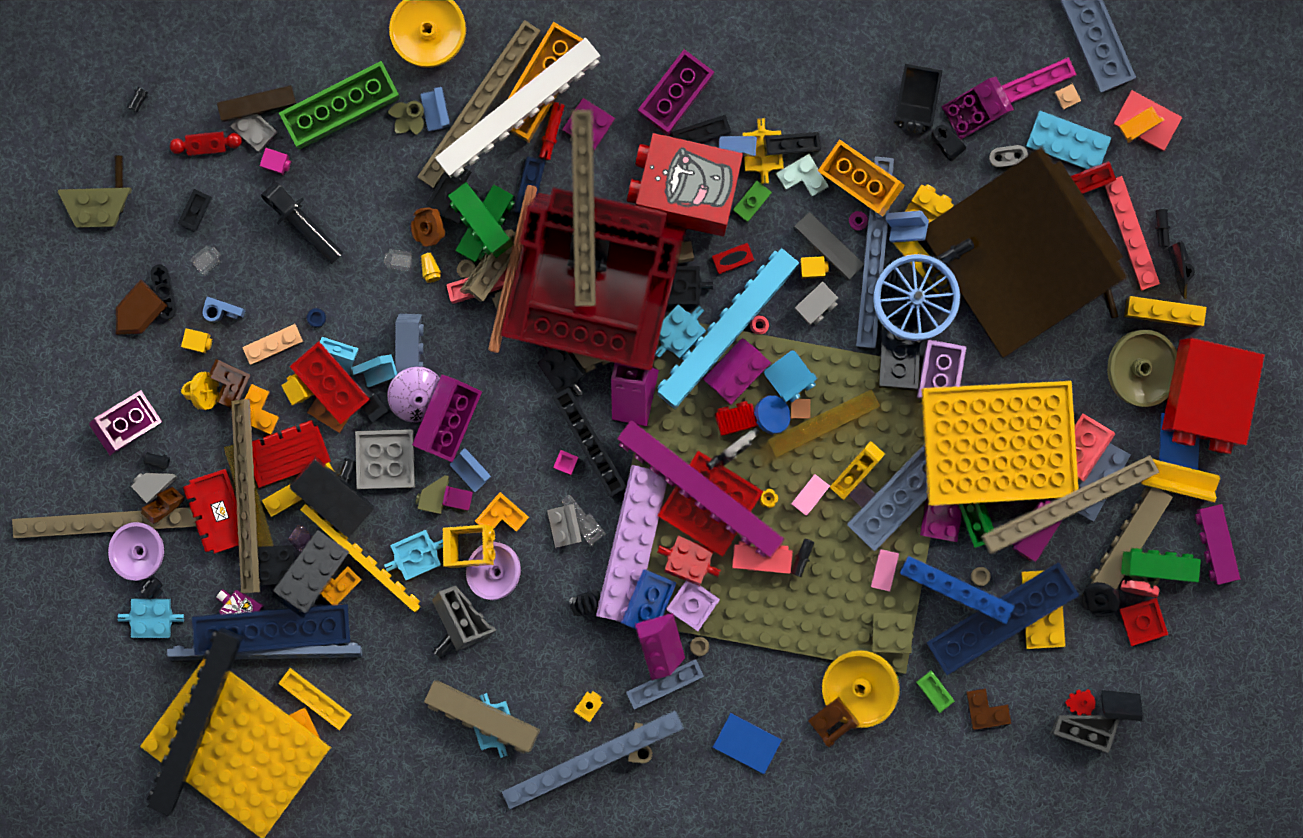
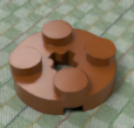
(435, 229)

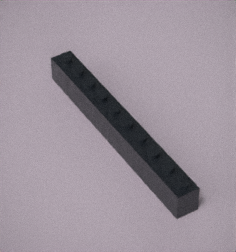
(195, 721)

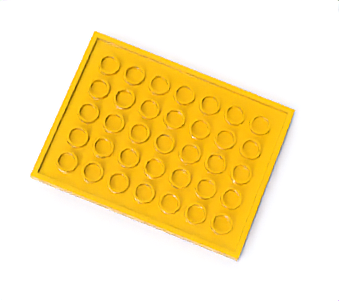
(999, 442)
(249, 756)

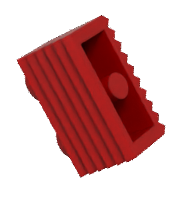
(736, 419)

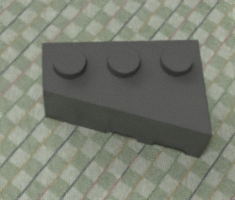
(460, 619)
(1088, 731)

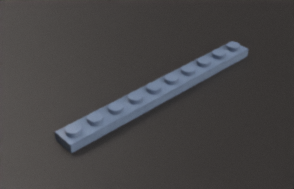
(872, 268)
(330, 651)
(592, 760)

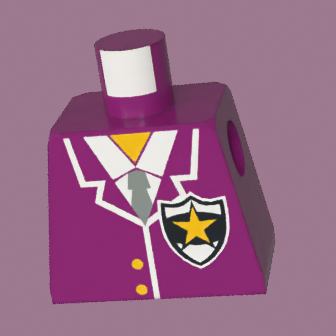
(237, 602)

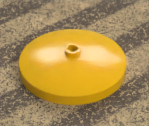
(409, 30)
(874, 673)

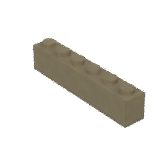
(1134, 534)
(483, 716)

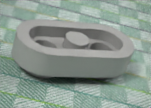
(1007, 155)

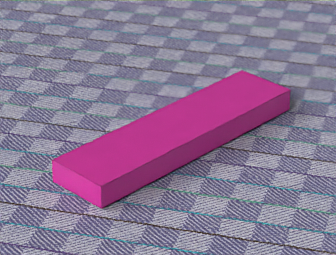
(1039, 80)

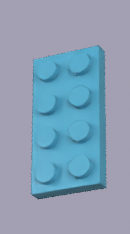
(1068, 141)

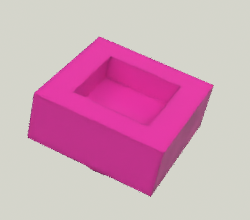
(565, 462)

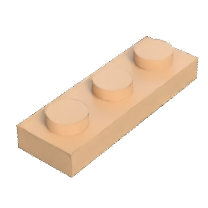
(272, 344)

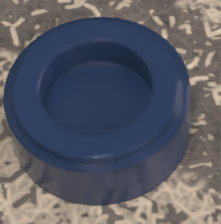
(316, 318)

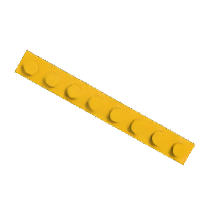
(369, 563)

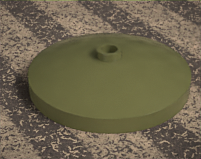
(1142, 368)

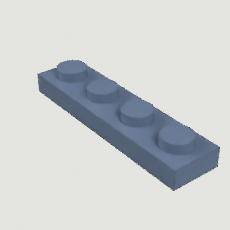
(657, 688)

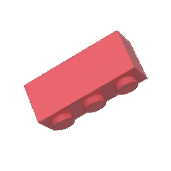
(747, 558)

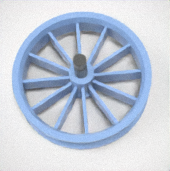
(916, 297)

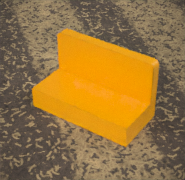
(1140, 124)

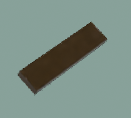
(256, 103)

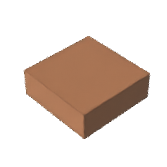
(800, 409)

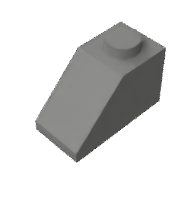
(152, 484)

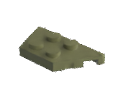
(94, 206)

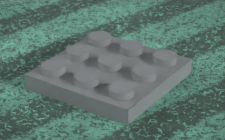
(385, 459)

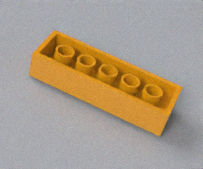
(553, 46)

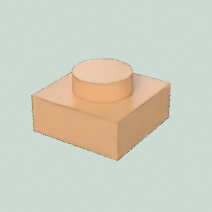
(1067, 96)

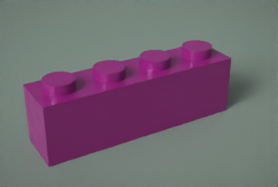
(1218, 544)

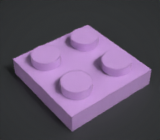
(693, 604)

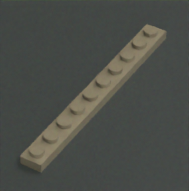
(483, 97)
(583, 207)
(245, 496)
(1070, 504)
(96, 523)

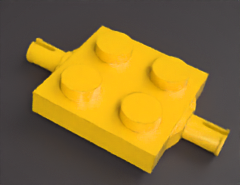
(760, 162)

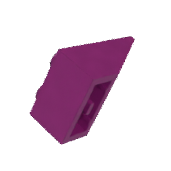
(978, 107)
(632, 393)

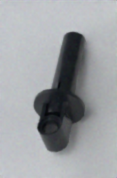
(290, 211)

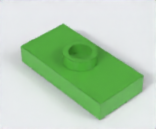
(752, 201)
(935, 691)

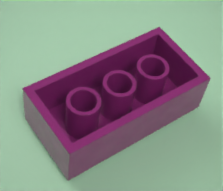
(676, 92)
(447, 418)

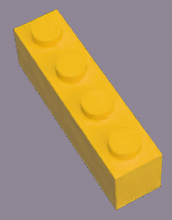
(1165, 312)

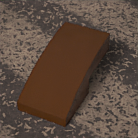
(164, 505)

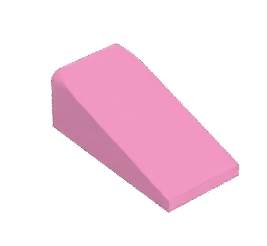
(810, 495)
(884, 570)

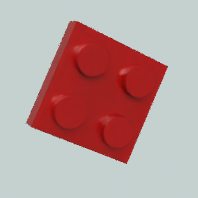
(1143, 621)

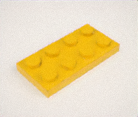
(1048, 630)

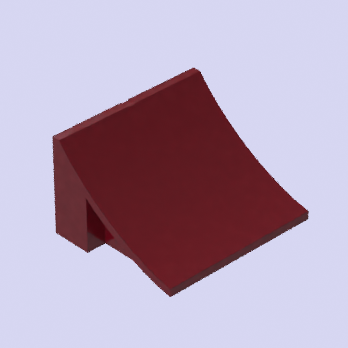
(629, 295)

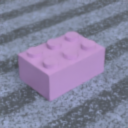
(941, 365)

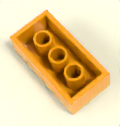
(861, 178)

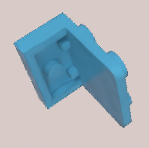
(790, 376)

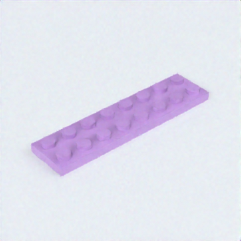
(632, 540)

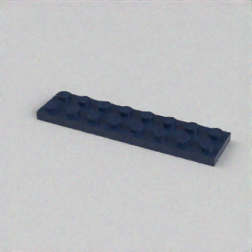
(276, 628)
(981, 633)

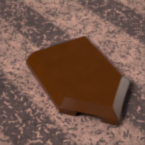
(138, 310)

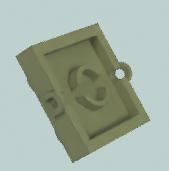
(892, 633)

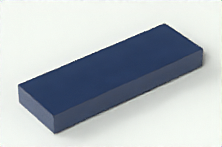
(531, 176)

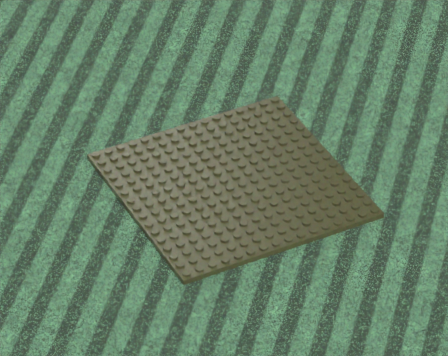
(833, 600)

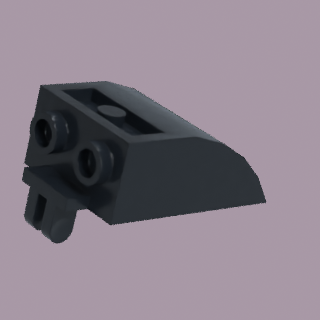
(917, 98)

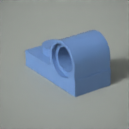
(232, 311)

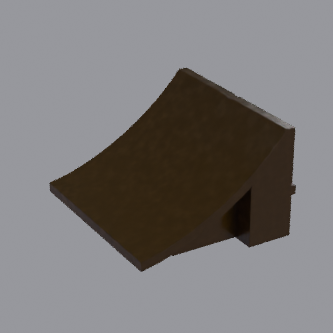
(1033, 251)

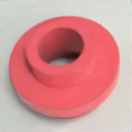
(763, 320)

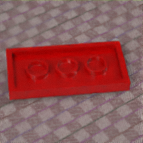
(329, 382)

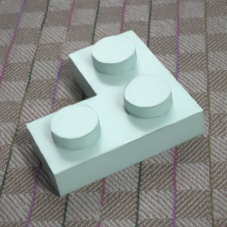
(805, 171)

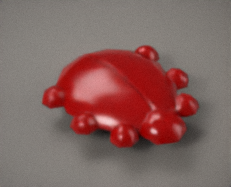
(1081, 702)

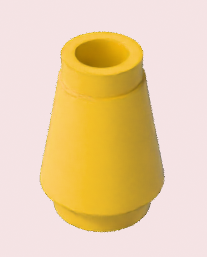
(429, 268)

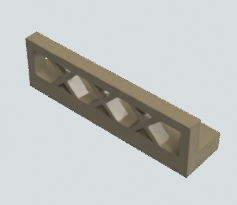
(487, 272)

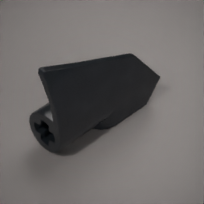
(1179, 256)

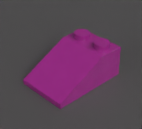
(125, 422)

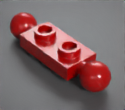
(205, 143)

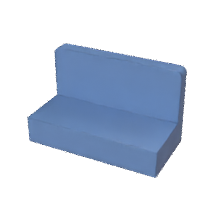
(435, 109)
(739, 144)
(907, 226)
(470, 470)

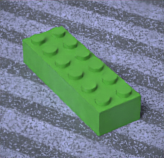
(339, 105)

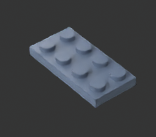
(1110, 462)

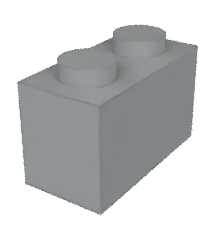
(816, 304)

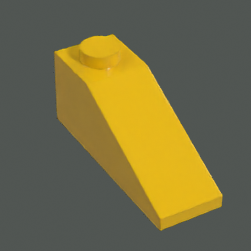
(857, 470)

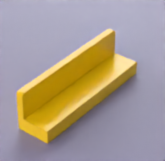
(1184, 481)

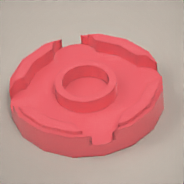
(1139, 588)

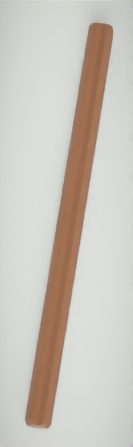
(496, 337)

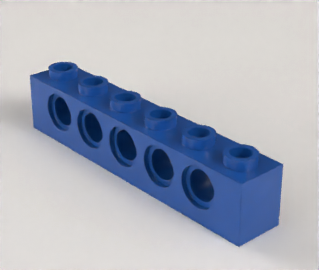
(957, 589)

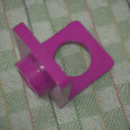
(457, 498)

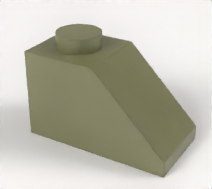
(433, 495)

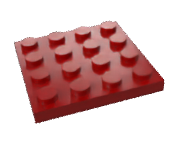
(699, 524)

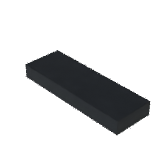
(704, 131)
(792, 143)

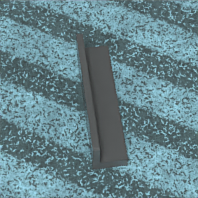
(828, 246)

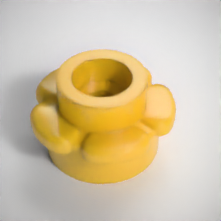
(773, 498)

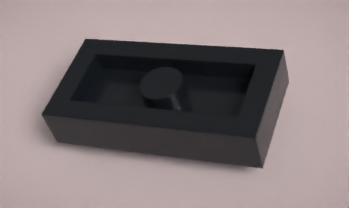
(194, 210)

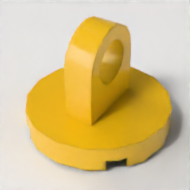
(202, 391)

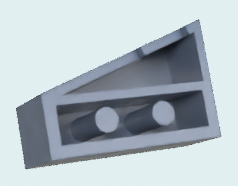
(408, 341)

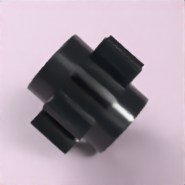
(151, 587)

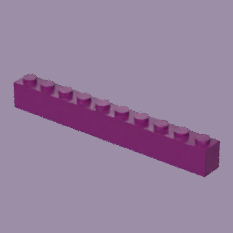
(701, 489)

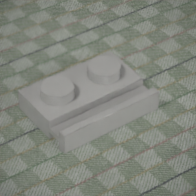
(254, 130)
(564, 525)

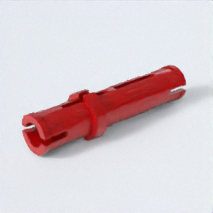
(549, 139)

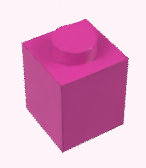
(275, 161)

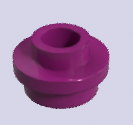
(854, 225)

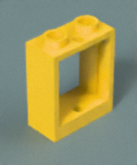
(450, 546)

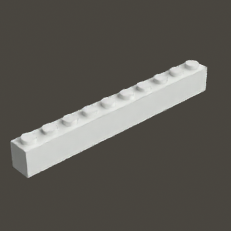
(518, 107)

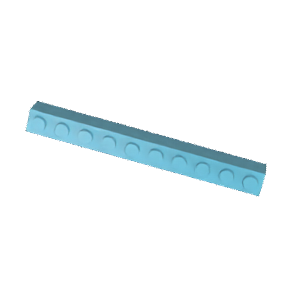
(728, 328)

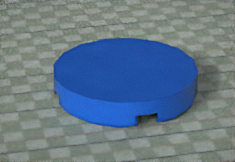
(772, 414)

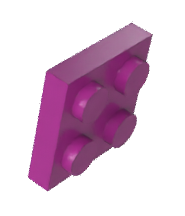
(600, 119)
(941, 521)

